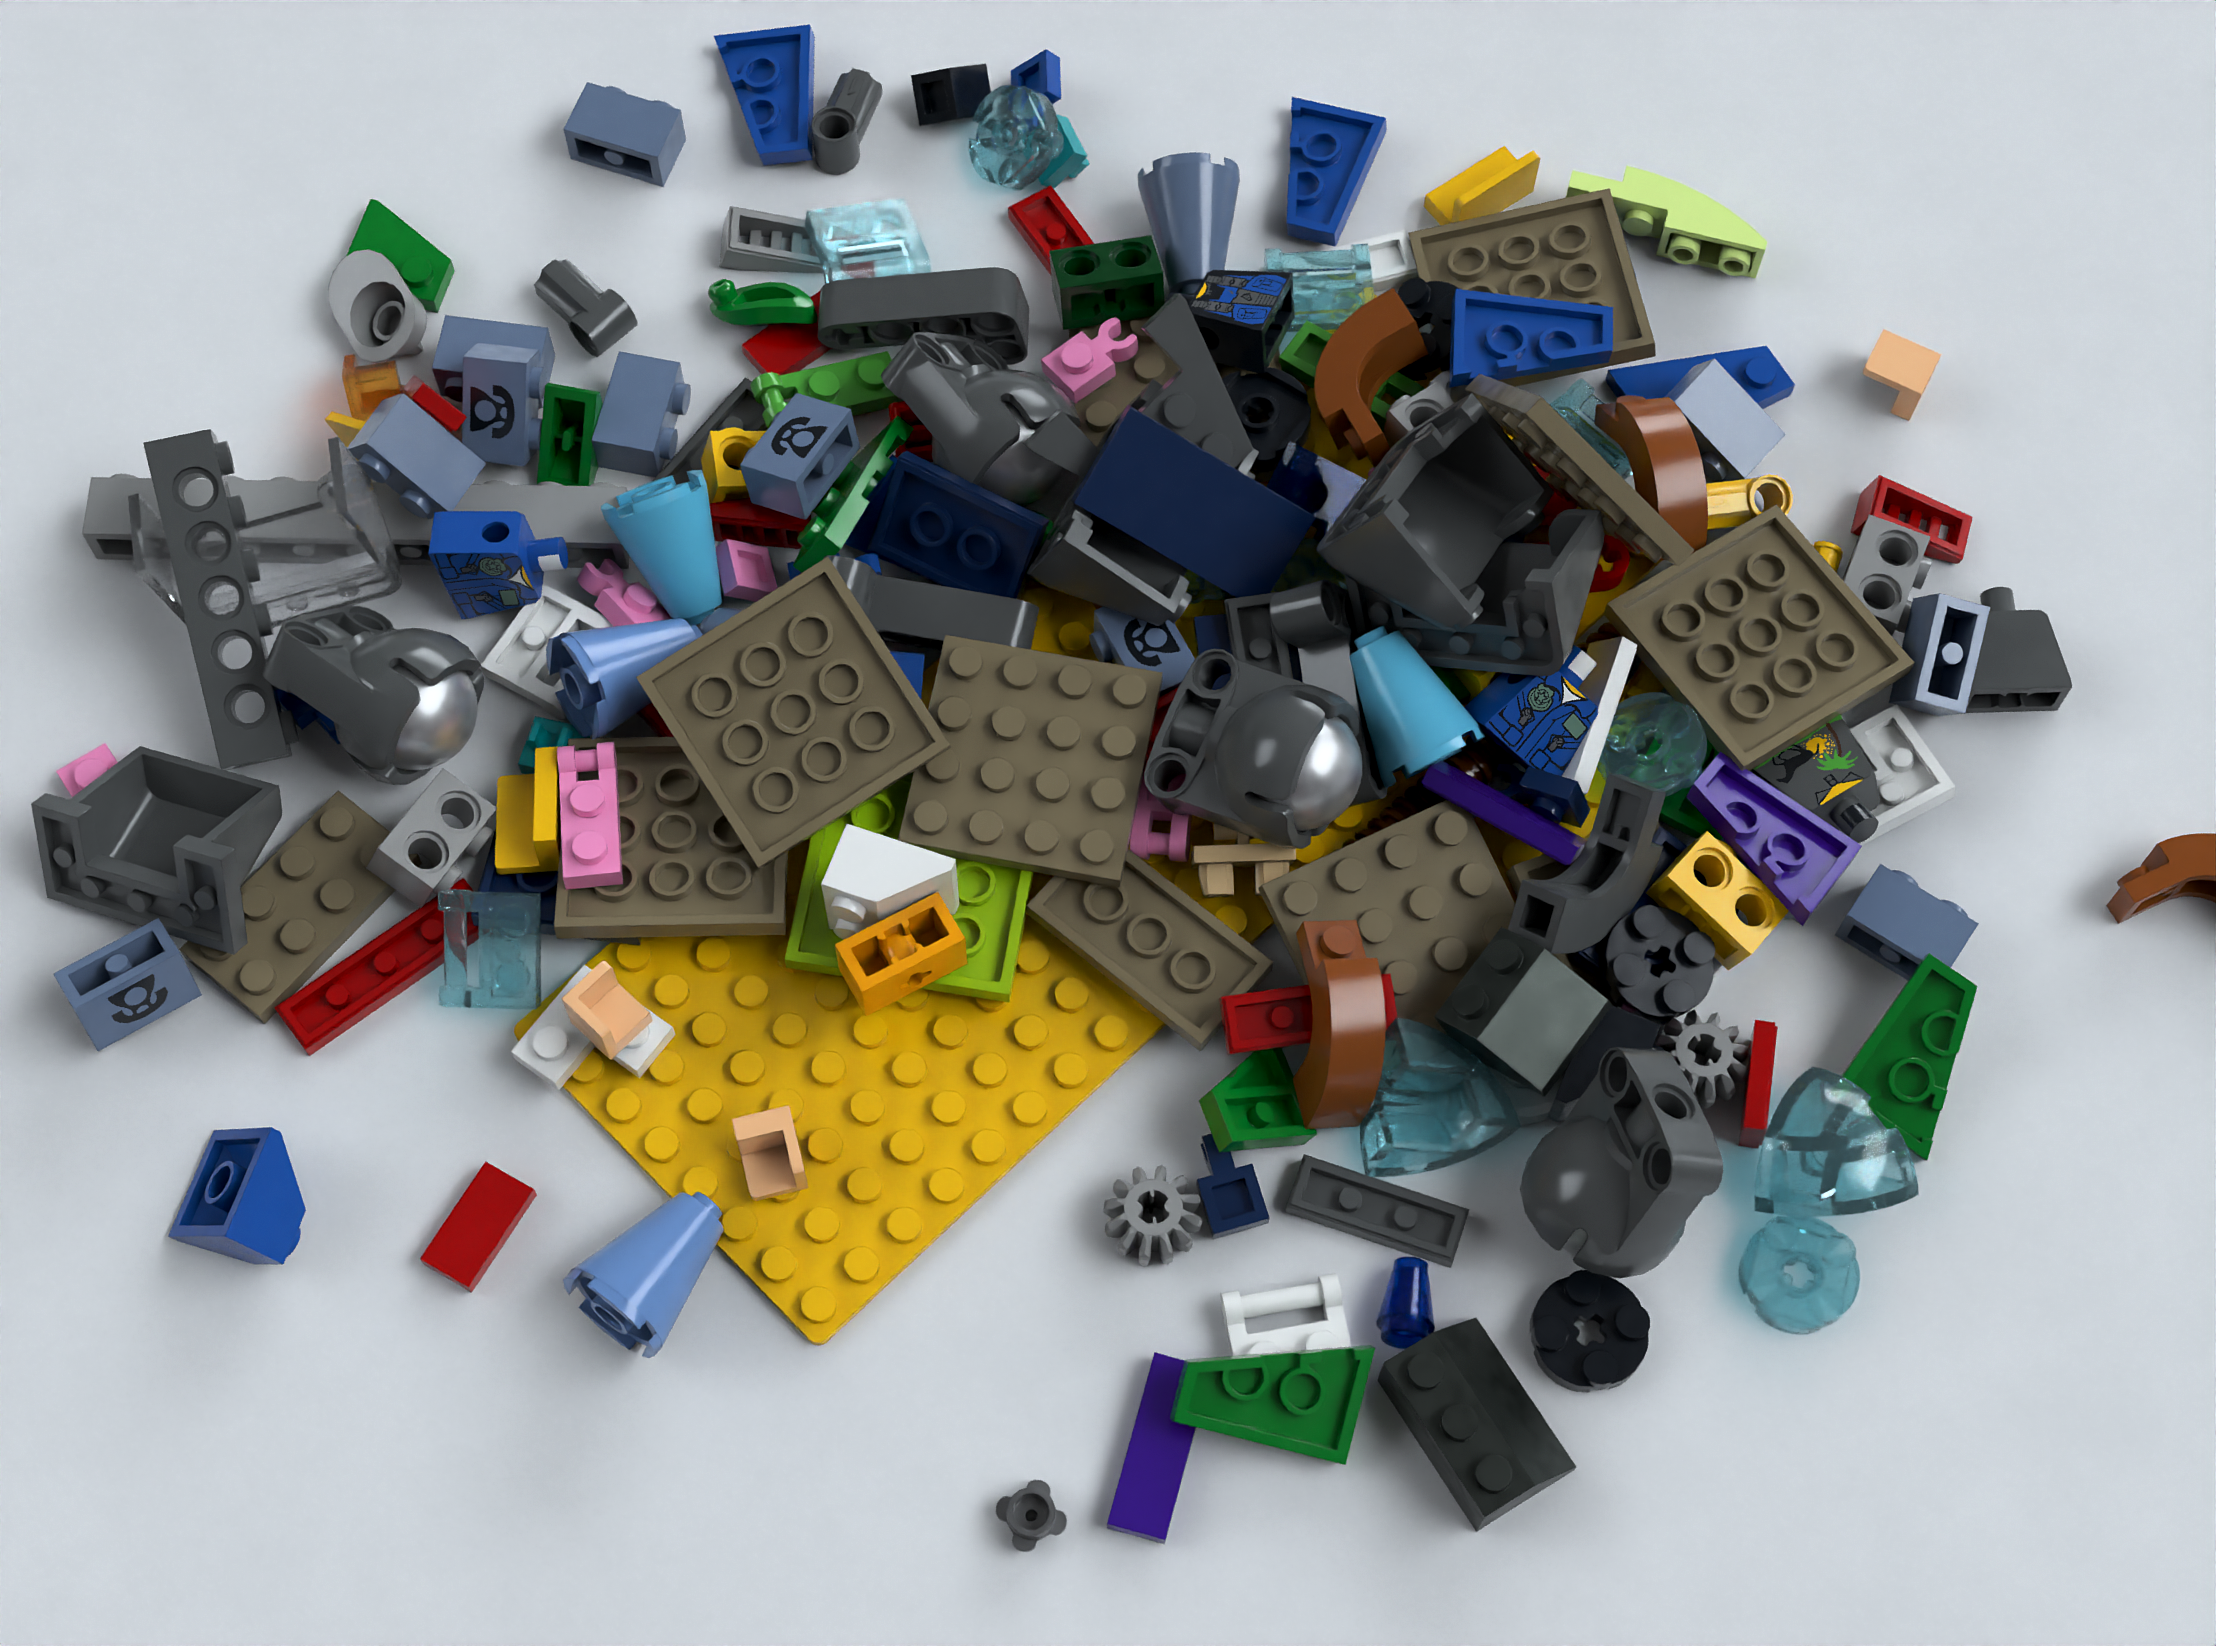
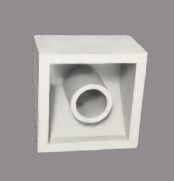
(881, 876)

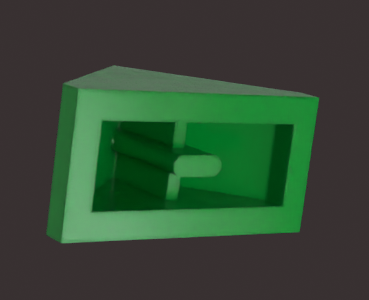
(567, 435)

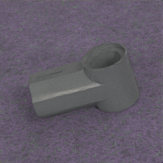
(844, 120)
(592, 315)

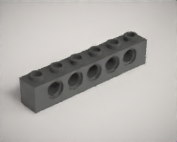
(172, 466)

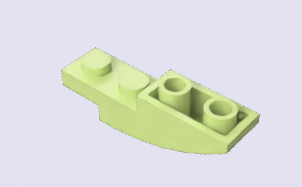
(1685, 221)

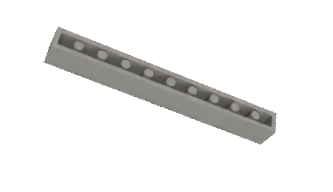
(548, 507)

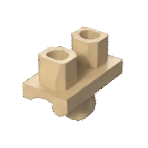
(1217, 862)

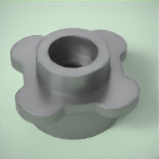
(1034, 1498)

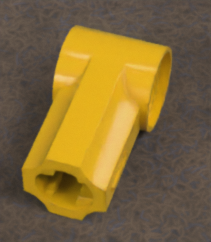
(1734, 504)

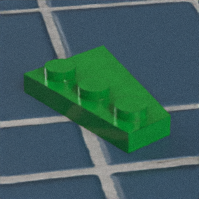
(846, 500)
(1913, 1052)
(1279, 1398)

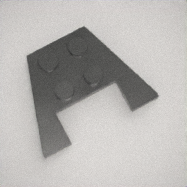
(1189, 403)

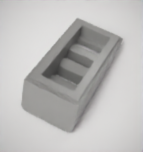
(759, 258)

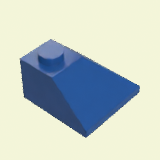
(243, 1198)

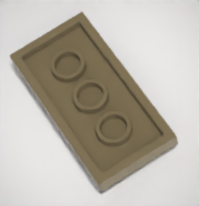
(301, 908)
(1153, 945)

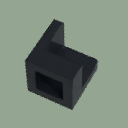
(950, 93)

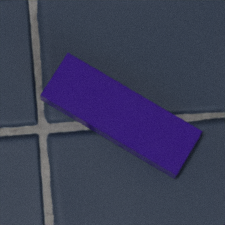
(1503, 812)
(1153, 1458)

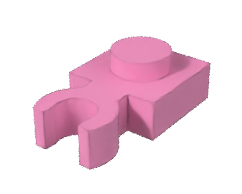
(1087, 364)
(617, 599)

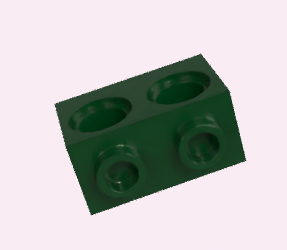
(1107, 281)

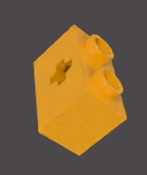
(901, 953)

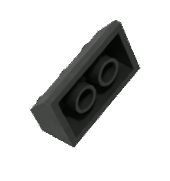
(1474, 1421)

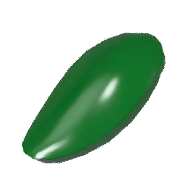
(761, 304)

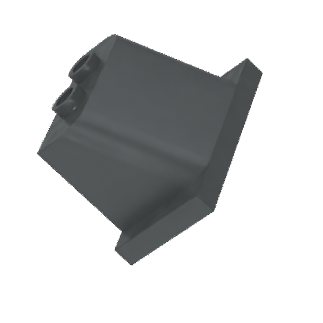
(159, 844)

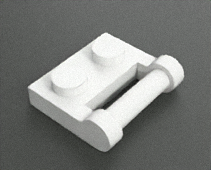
(520, 654)
(1317, 1335)

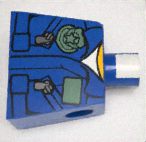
(491, 559)
(1538, 717)

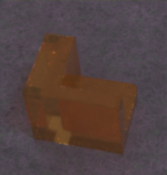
(369, 385)

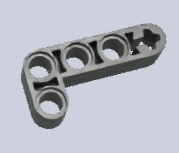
(890, 309)
(927, 612)
(1323, 628)

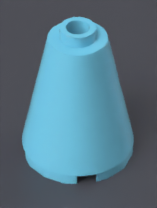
(671, 543)
(1407, 707)

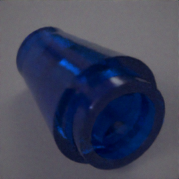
(1407, 1304)

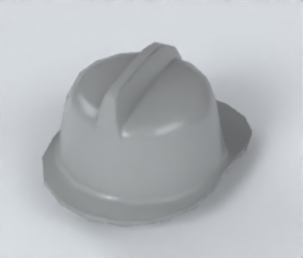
(376, 307)

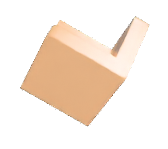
(1903, 367)
(605, 1010)
(770, 1153)

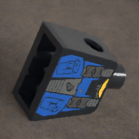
(1243, 315)

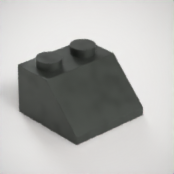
(1522, 1011)

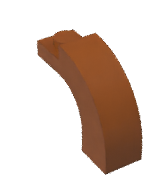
(1355, 364)
(1662, 460)
(2171, 870)
(1348, 1026)

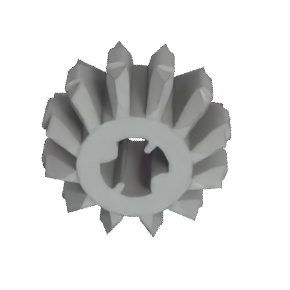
(1722, 1056)
(1151, 1194)

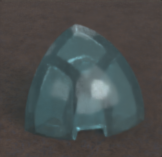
(1431, 1105)
(1830, 1153)

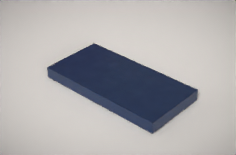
(1192, 506)

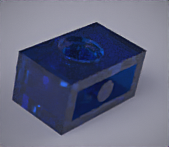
(1311, 480)

